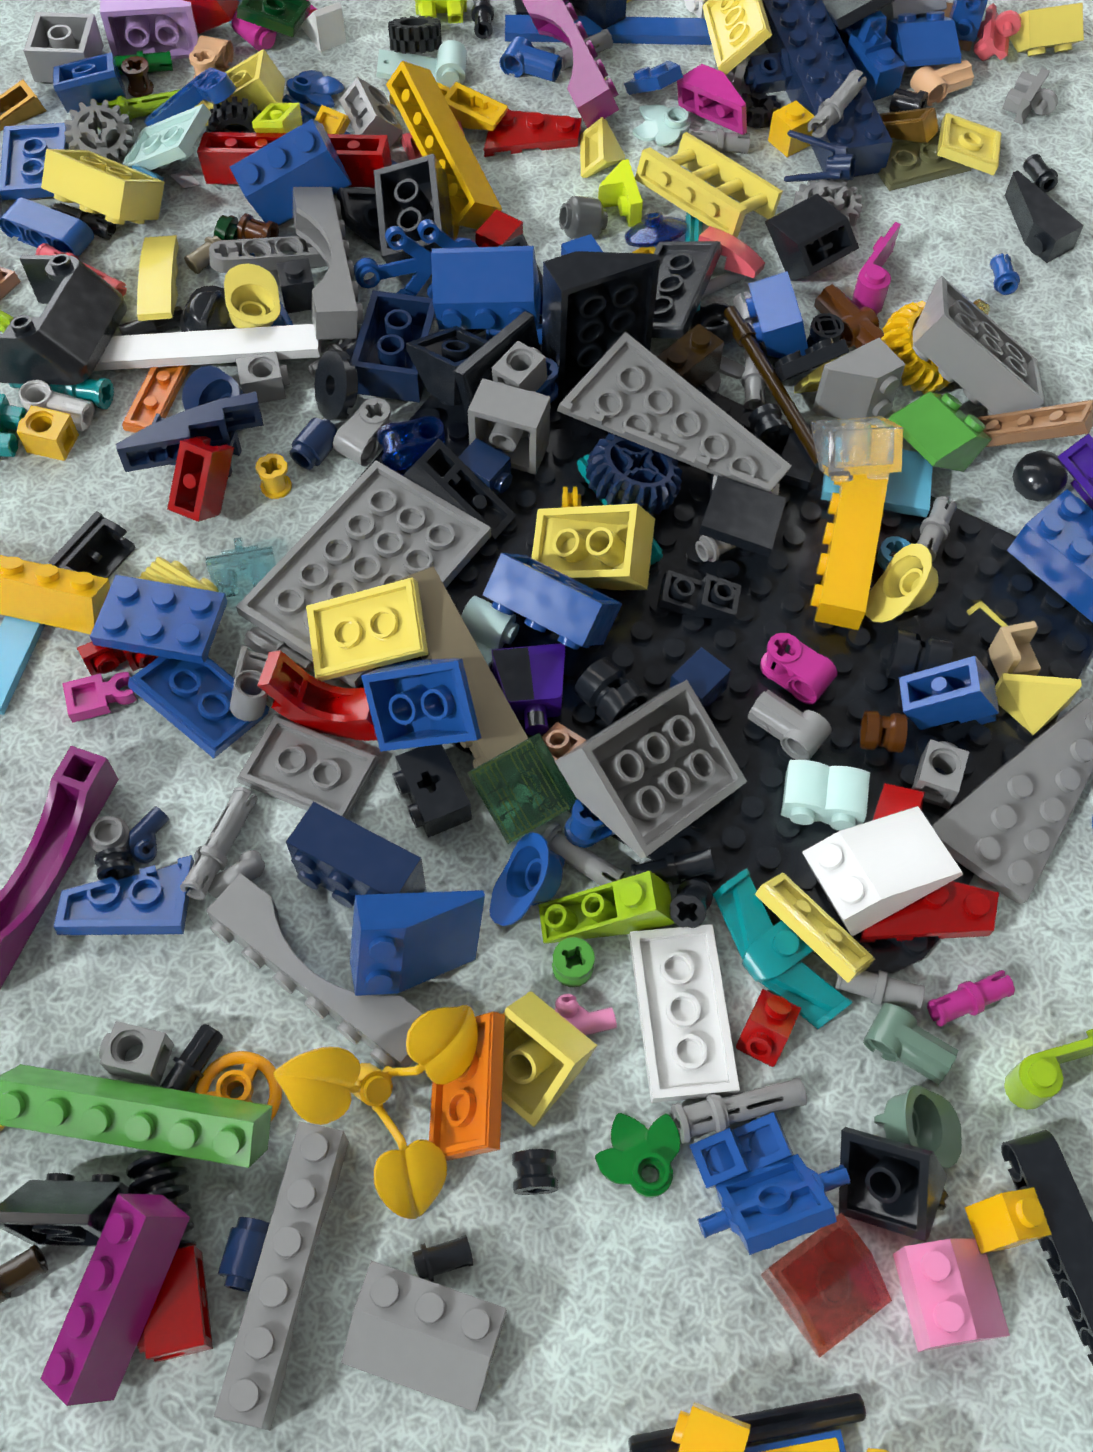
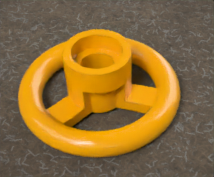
(238, 1078)

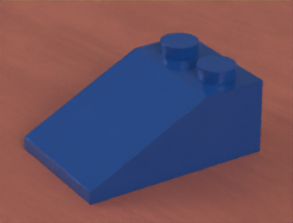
(421, 704)
(412, 938)

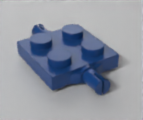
(775, 1203)

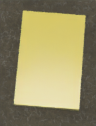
(367, 629)

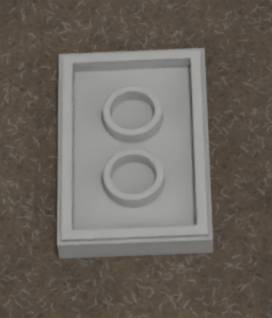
(308, 767)

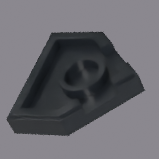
(360, 213)

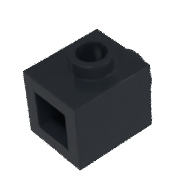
(296, 284)

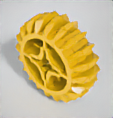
(898, 336)

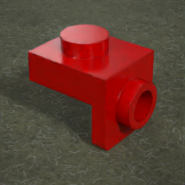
(768, 1028)

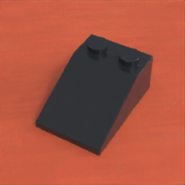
(61, 1209)

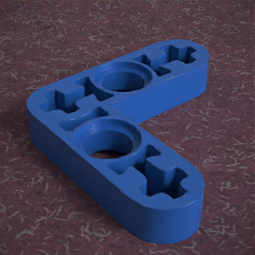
(209, 86)

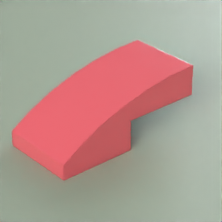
(740, 257)

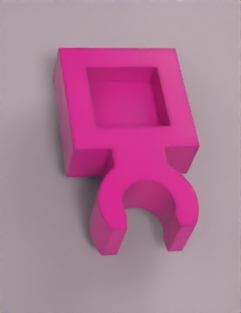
(92, 695)

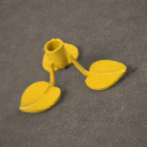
(322, 1085)

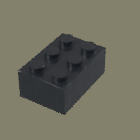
(409, 195)

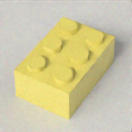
(102, 186)

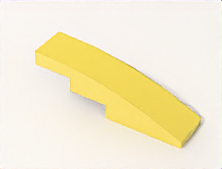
(157, 278)

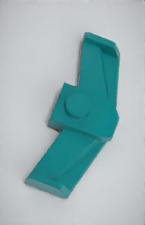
(775, 953)

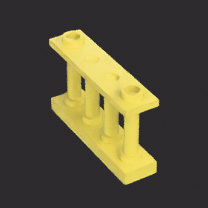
(698, 197)

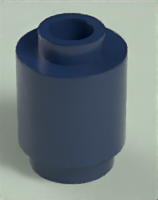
(313, 443)
(243, 1253)

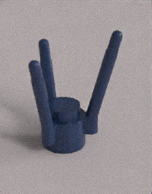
(838, 167)

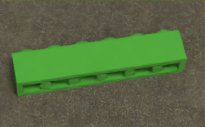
(134, 1115)

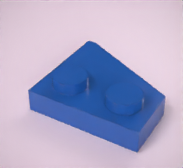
(654, 78)

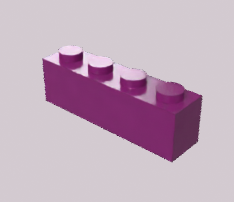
(114, 1298)

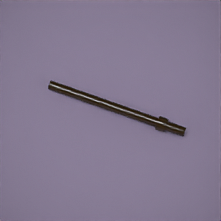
(745, 337)

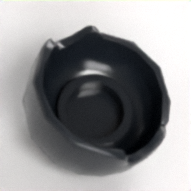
(714, 320)
(1040, 476)

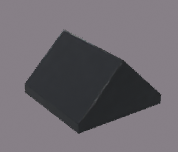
(890, 1183)

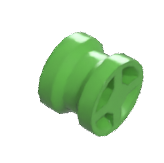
(571, 971)

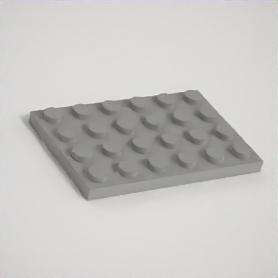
(364, 541)

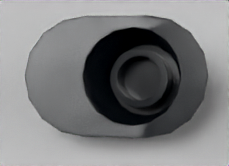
(206, 311)

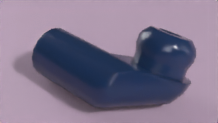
(143, 838)

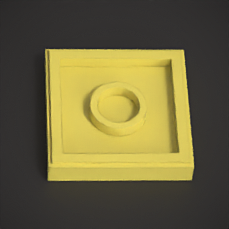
(969, 144)

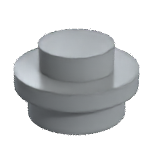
(108, 833)

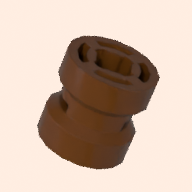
(883, 731)

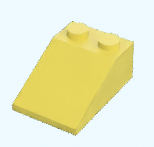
(256, 81)
(597, 544)

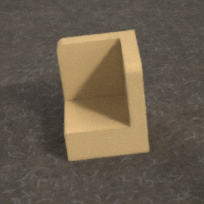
(1012, 650)

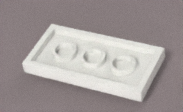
(683, 1014)

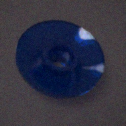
(655, 229)

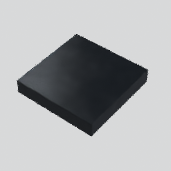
(743, 516)

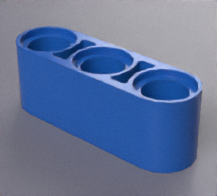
(41, 224)

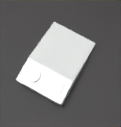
(881, 867)

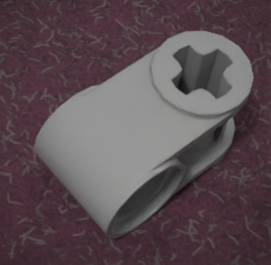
(359, 434)
(247, 698)

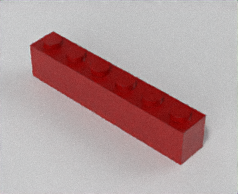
(357, 153)

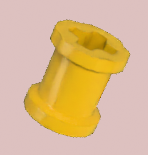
(272, 472)

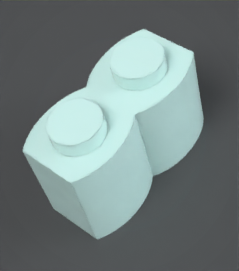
(825, 794)

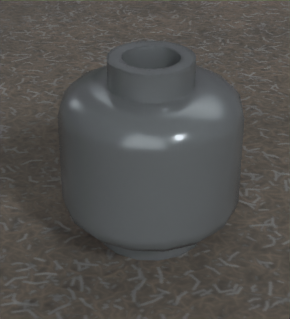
(582, 217)

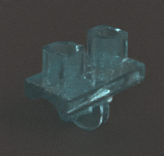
(239, 565)

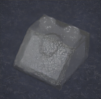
(858, 447)

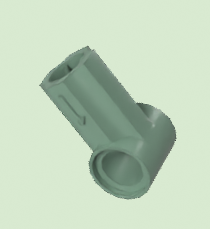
(900, 1039)

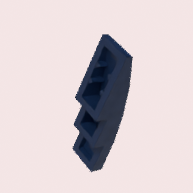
(160, 442)

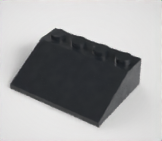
(591, 304)

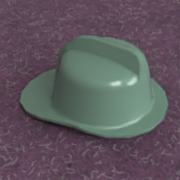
(924, 1122)

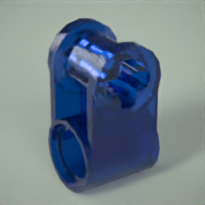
(410, 441)

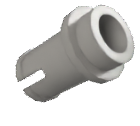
(710, 549)

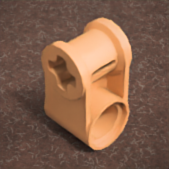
(211, 53)

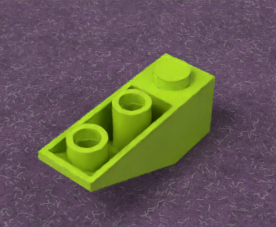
(608, 909)

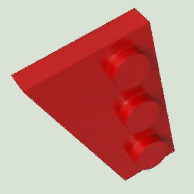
(532, 130)
(947, 912)

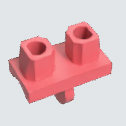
(995, 33)

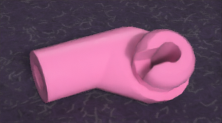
(583, 1020)

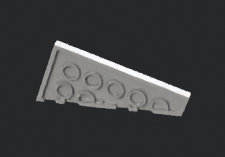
(655, 407)
(1019, 811)

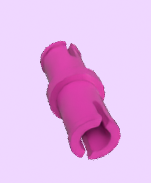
(970, 998)

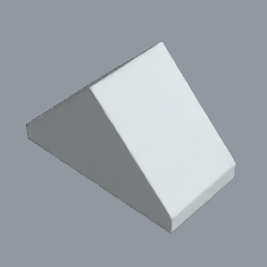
(326, 27)

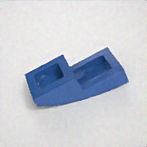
(741, 1150)

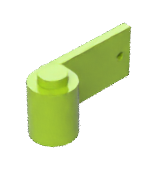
(1040, 1075)

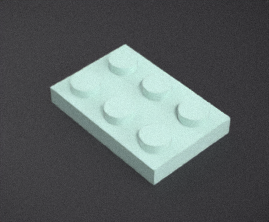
(168, 139)

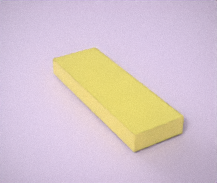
(815, 927)

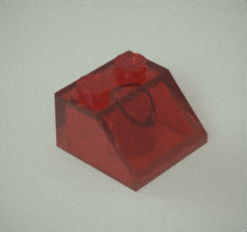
(828, 1285)

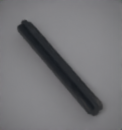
(772, 1422)

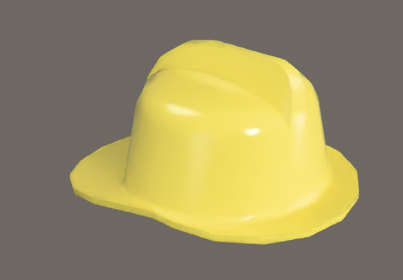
(251, 296)
(904, 585)

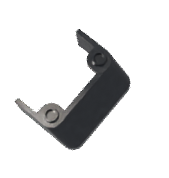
(72, 329)

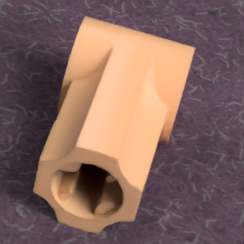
(942, 81)

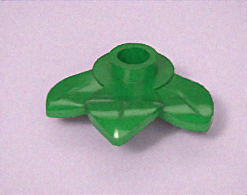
(640, 1148)

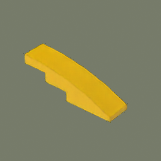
(471, 107)

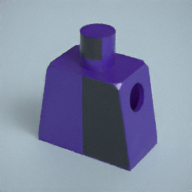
(531, 682)

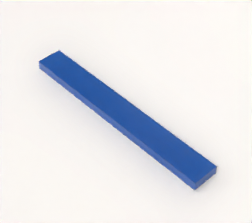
(627, 31)

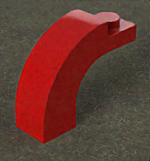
(314, 702)

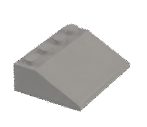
(976, 353)
(653, 770)

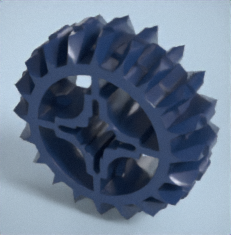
(633, 474)

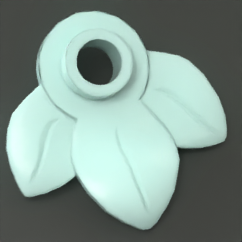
(662, 124)

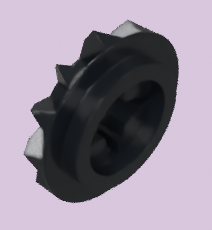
(757, 116)

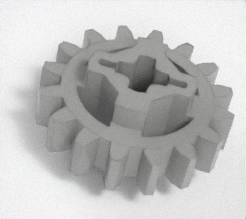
(115, 130)
(836, 194)

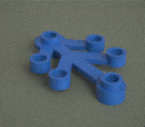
(420, 264)

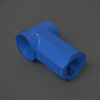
(523, 58)

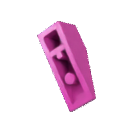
(712, 97)

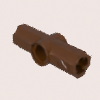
(860, 324)

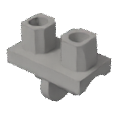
(1029, 95)

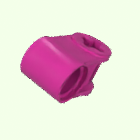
(798, 671)

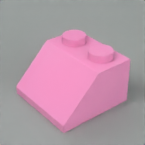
(949, 1293)

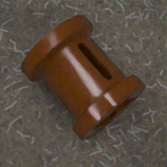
(137, 76)
(251, 228)

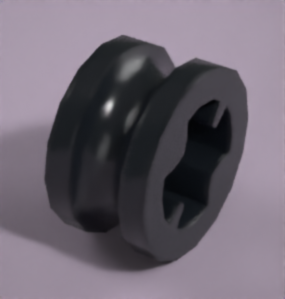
(114, 863)

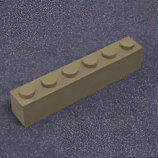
(450, 639)

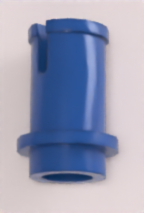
(1006, 279)

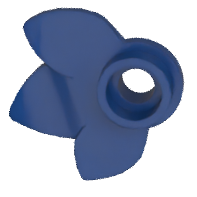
(314, 88)

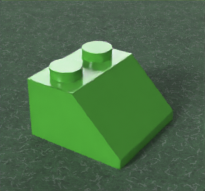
(942, 431)

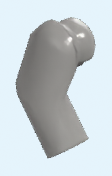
(249, 865)

